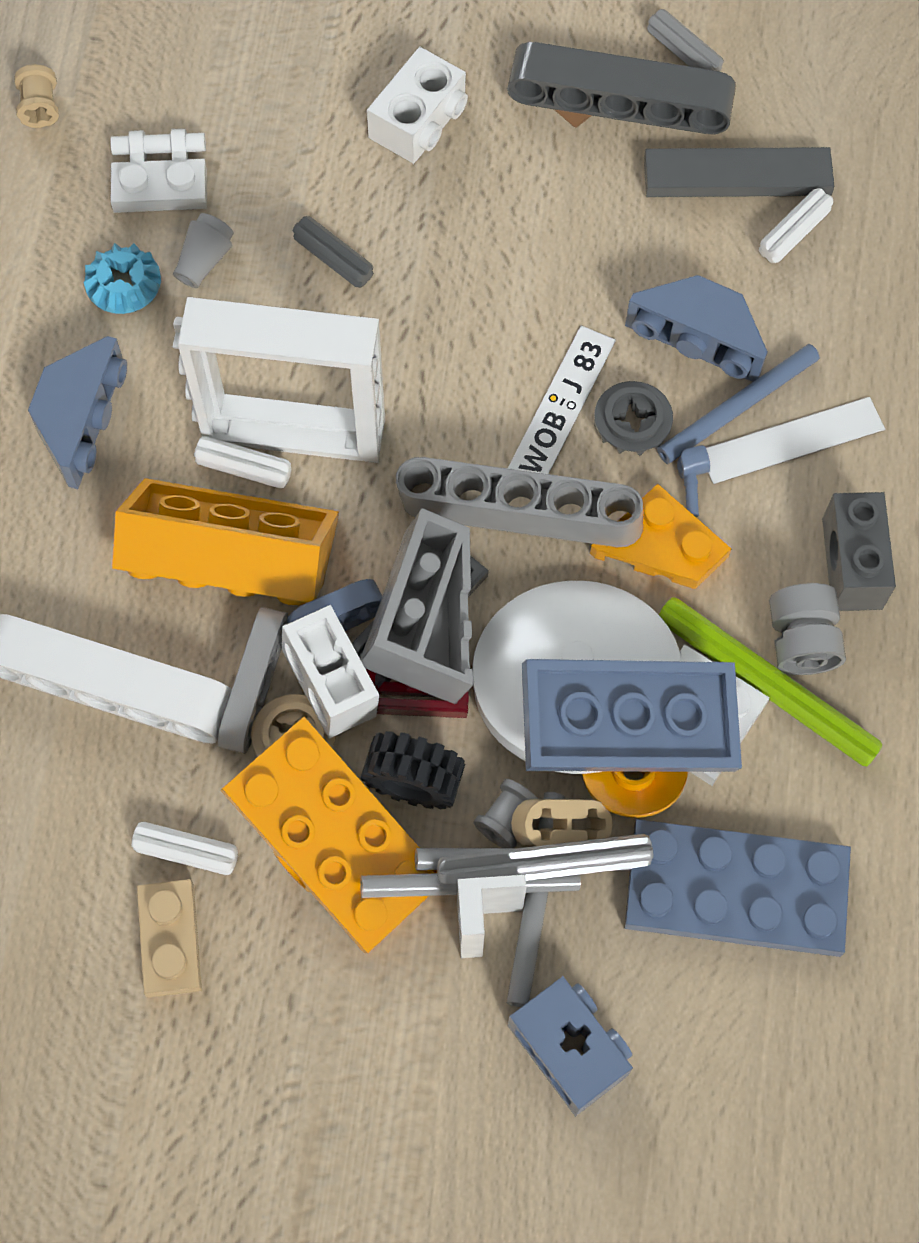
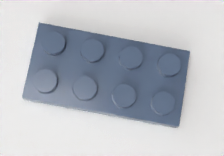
(630, 716)
(741, 889)

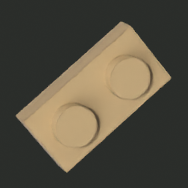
(169, 938)

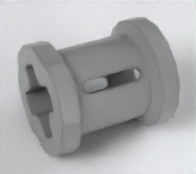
(497, 821)

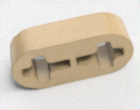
(562, 813)

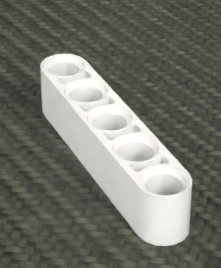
(111, 679)

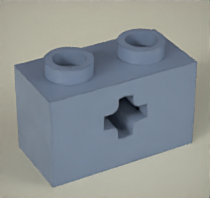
(541, 1031)

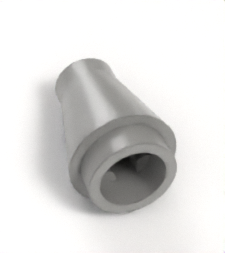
(203, 248)

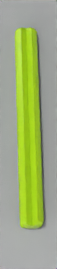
(772, 682)

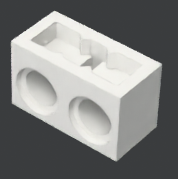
(424, 96)
(329, 671)

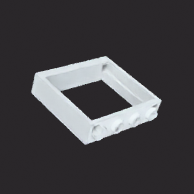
(291, 337)

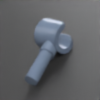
(692, 463)

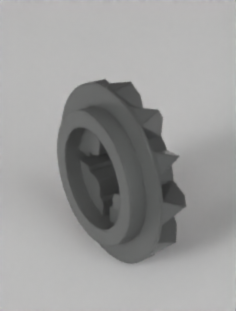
(647, 403)

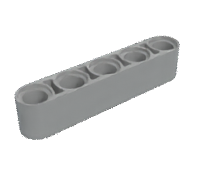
(538, 517)

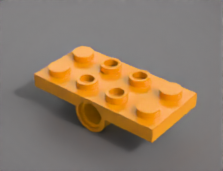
(327, 830)

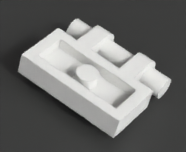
(158, 184)

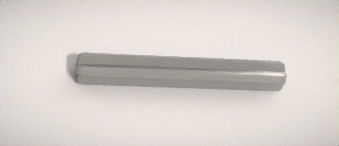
(549, 860)

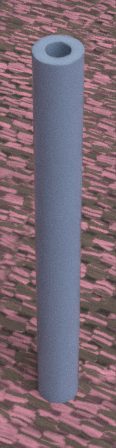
(738, 403)

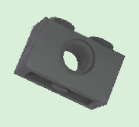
(859, 550)

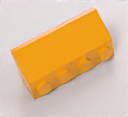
(224, 541)

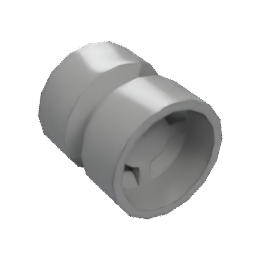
(807, 622)

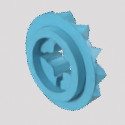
(120, 296)

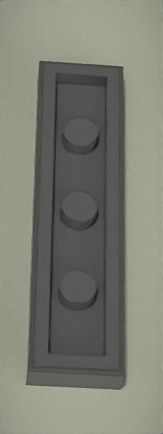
(737, 172)

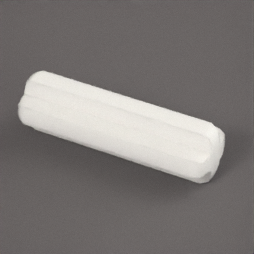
(795, 225)
(242, 462)
(184, 848)

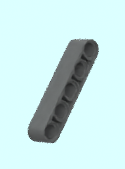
(622, 88)

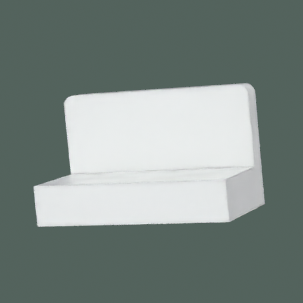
(482, 897)

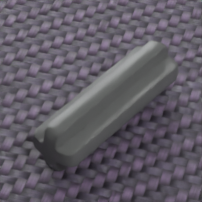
(333, 251)

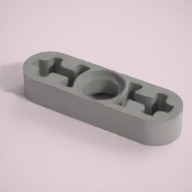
(252, 680)

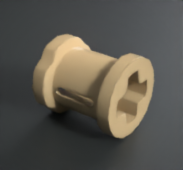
(36, 96)

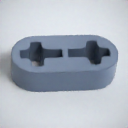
(351, 604)

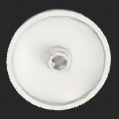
(565, 624)

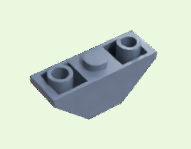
(701, 323)
(75, 405)

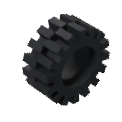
(413, 770)

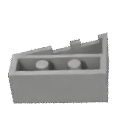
(423, 613)

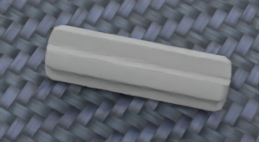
(683, 42)

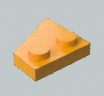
(671, 543)

